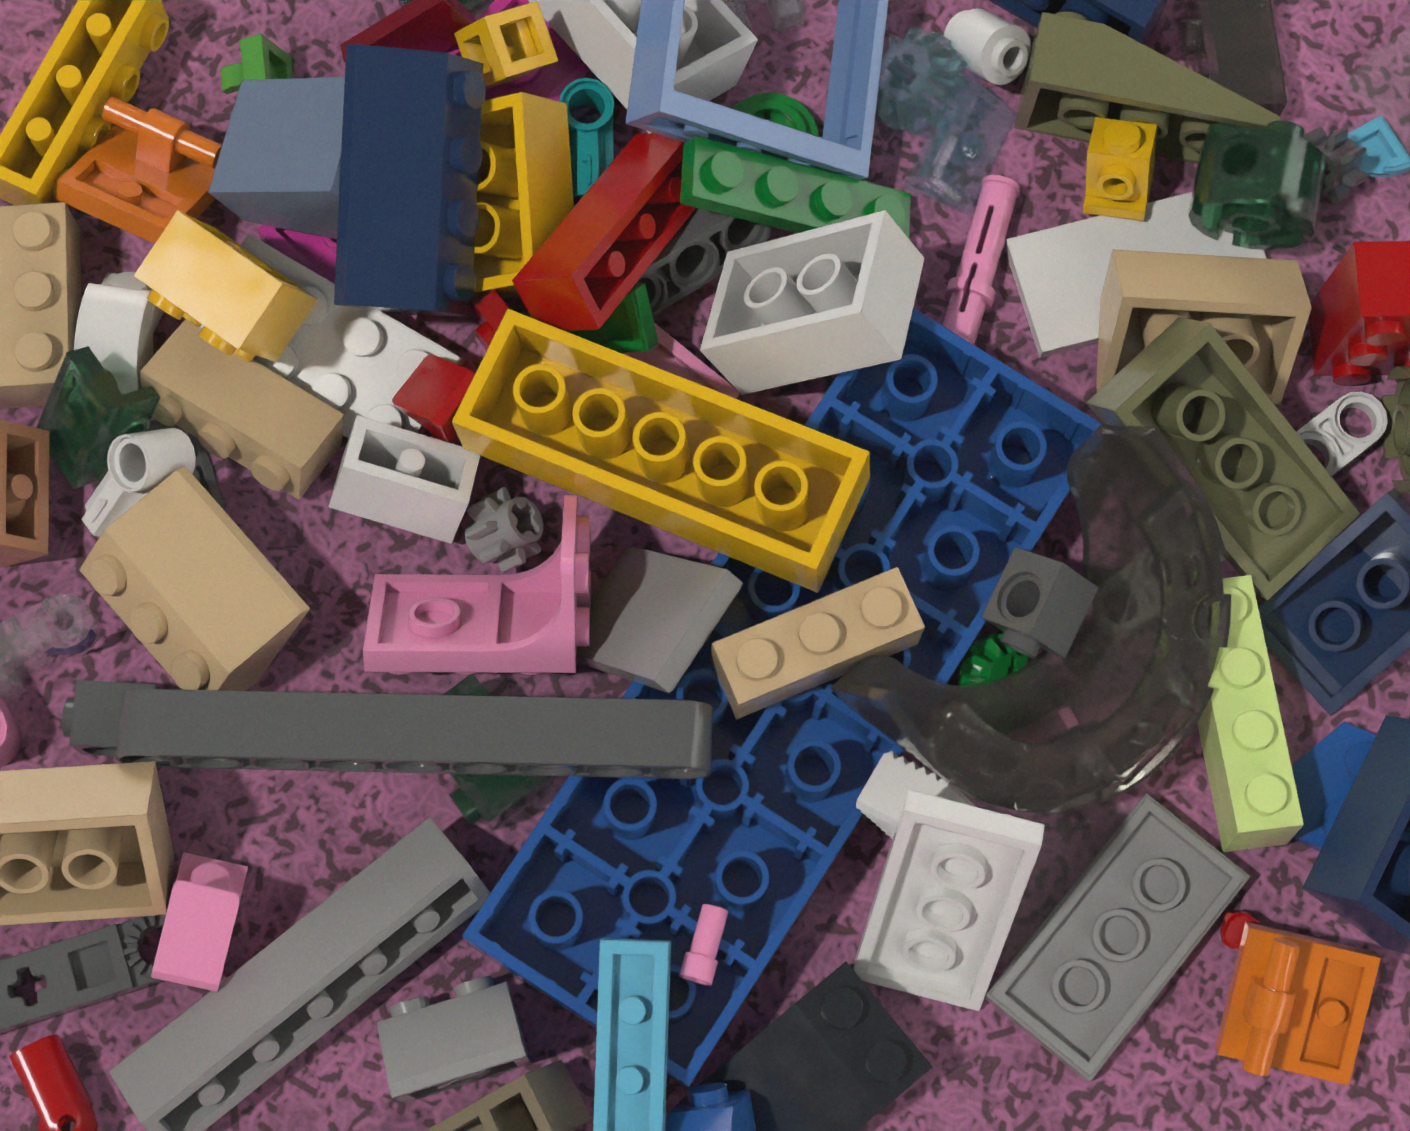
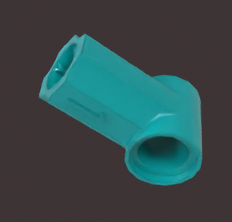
(593, 142)

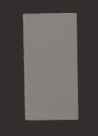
(1116, 937)

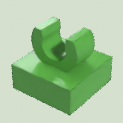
(260, 61)

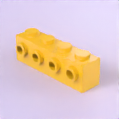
(63, 105)

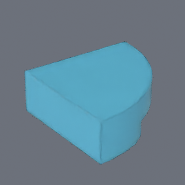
(1383, 149)

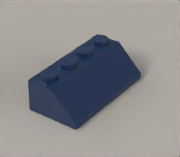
(408, 181)

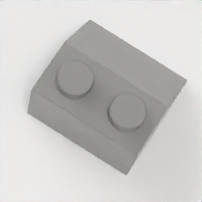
(451, 1041)

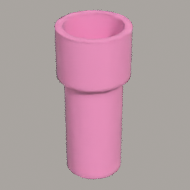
(700, 962)

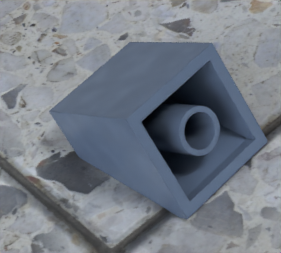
(284, 154)

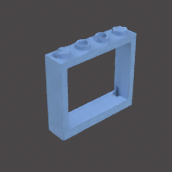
(849, 105)

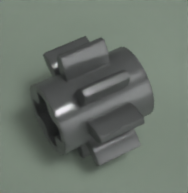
(1344, 162)

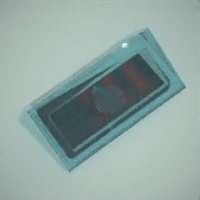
(963, 152)

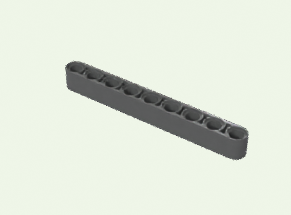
(416, 733)

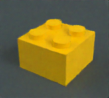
(226, 288)

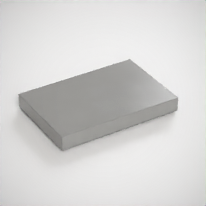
(655, 616)

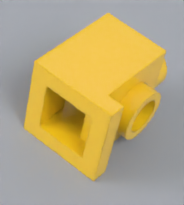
(508, 44)
(1119, 168)

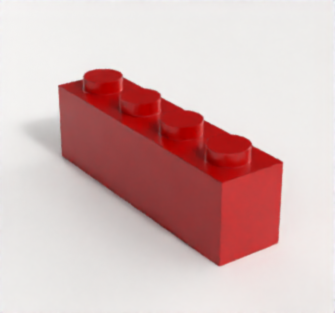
(607, 237)

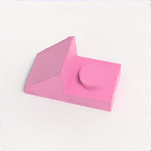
(199, 922)

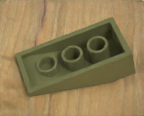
(1095, 71)
(1249, 462)

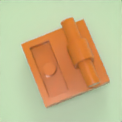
(142, 171)
(1296, 1004)

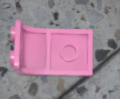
(486, 621)

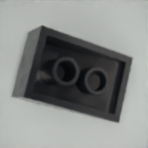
(825, 1061)

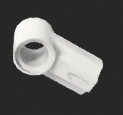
(135, 468)

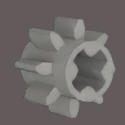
(504, 529)

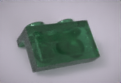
(88, 414)

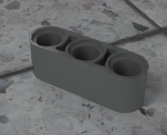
(697, 255)

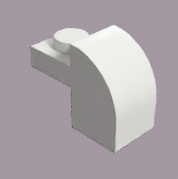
(118, 326)

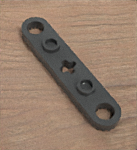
(78, 972)

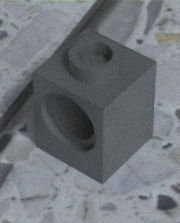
(1039, 604)
(94, 716)

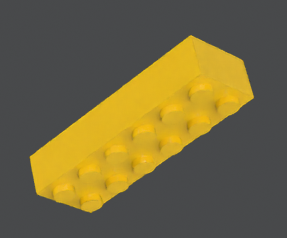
(663, 449)

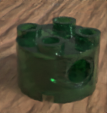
(1258, 185)

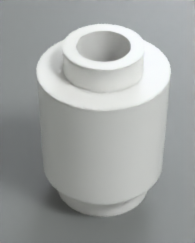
(989, 45)

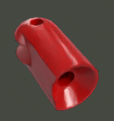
(54, 1085)

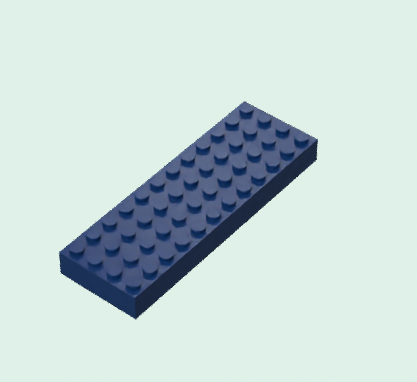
(958, 478)

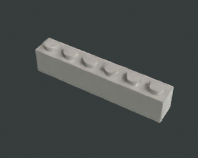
(301, 984)

